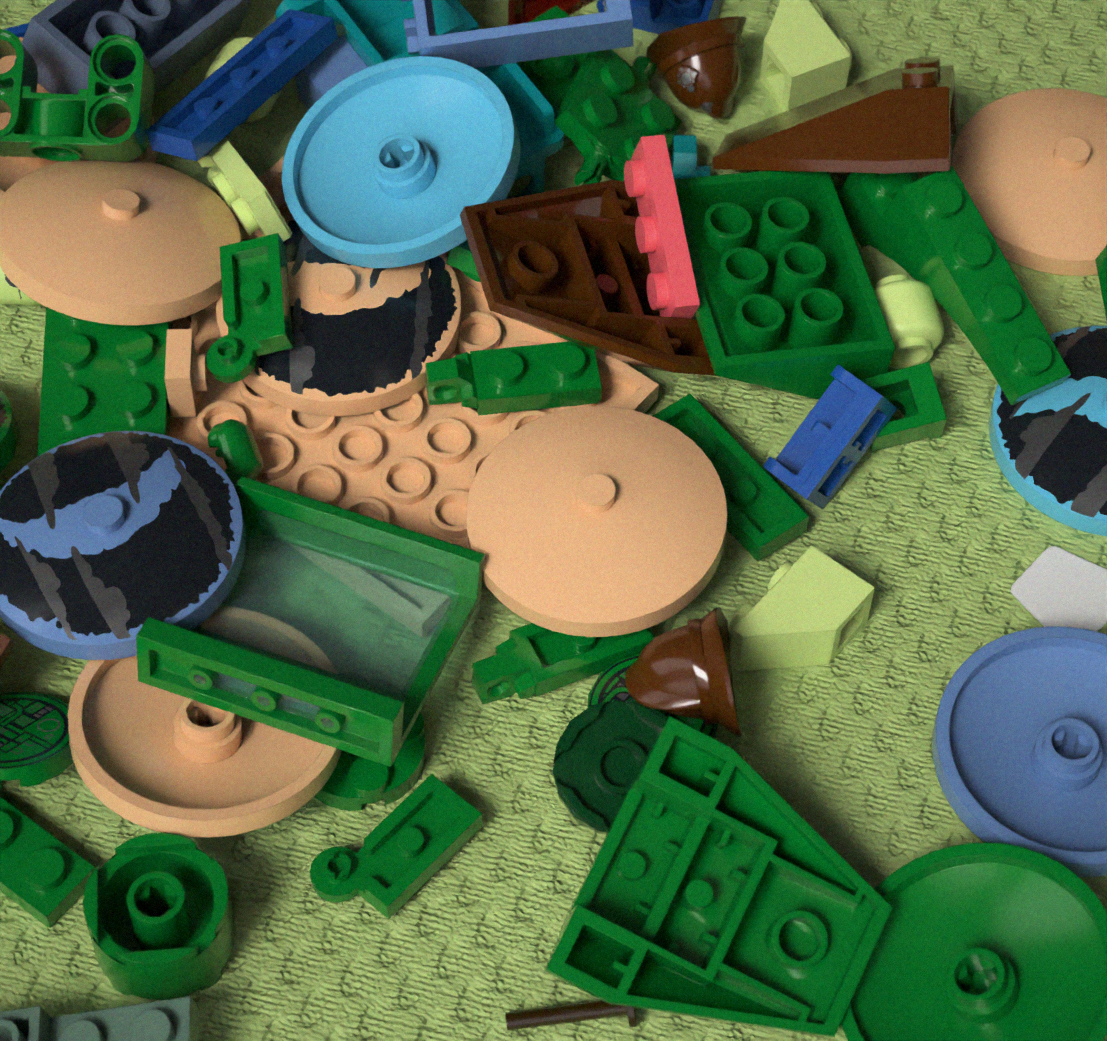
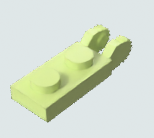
(243, 191)

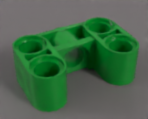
(76, 124)

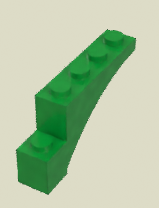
(944, 242)

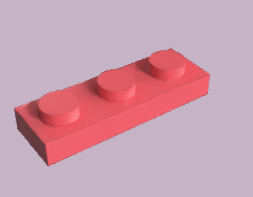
(661, 229)

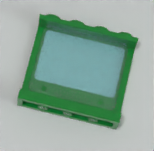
(326, 627)

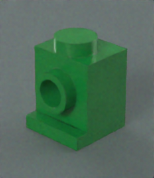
(917, 398)

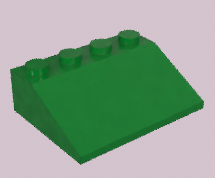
(780, 281)

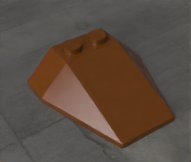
(875, 126)
(576, 272)

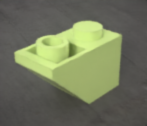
(802, 56)
(803, 617)

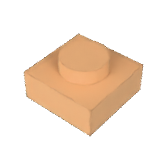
(184, 373)

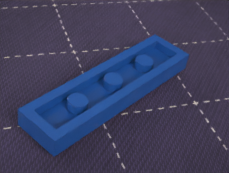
(242, 85)

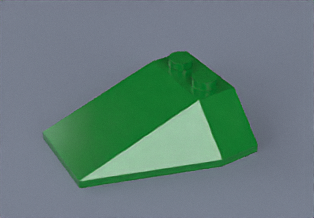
(718, 900)

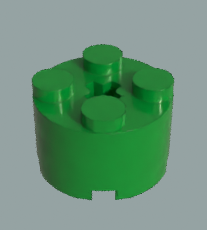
(160, 917)

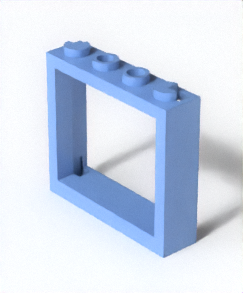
(521, 41)

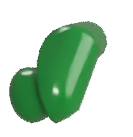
(237, 449)

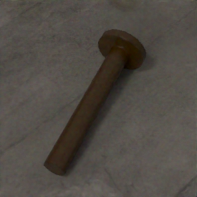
(567, 1014)

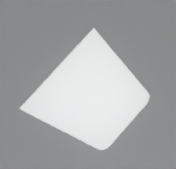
(1064, 590)

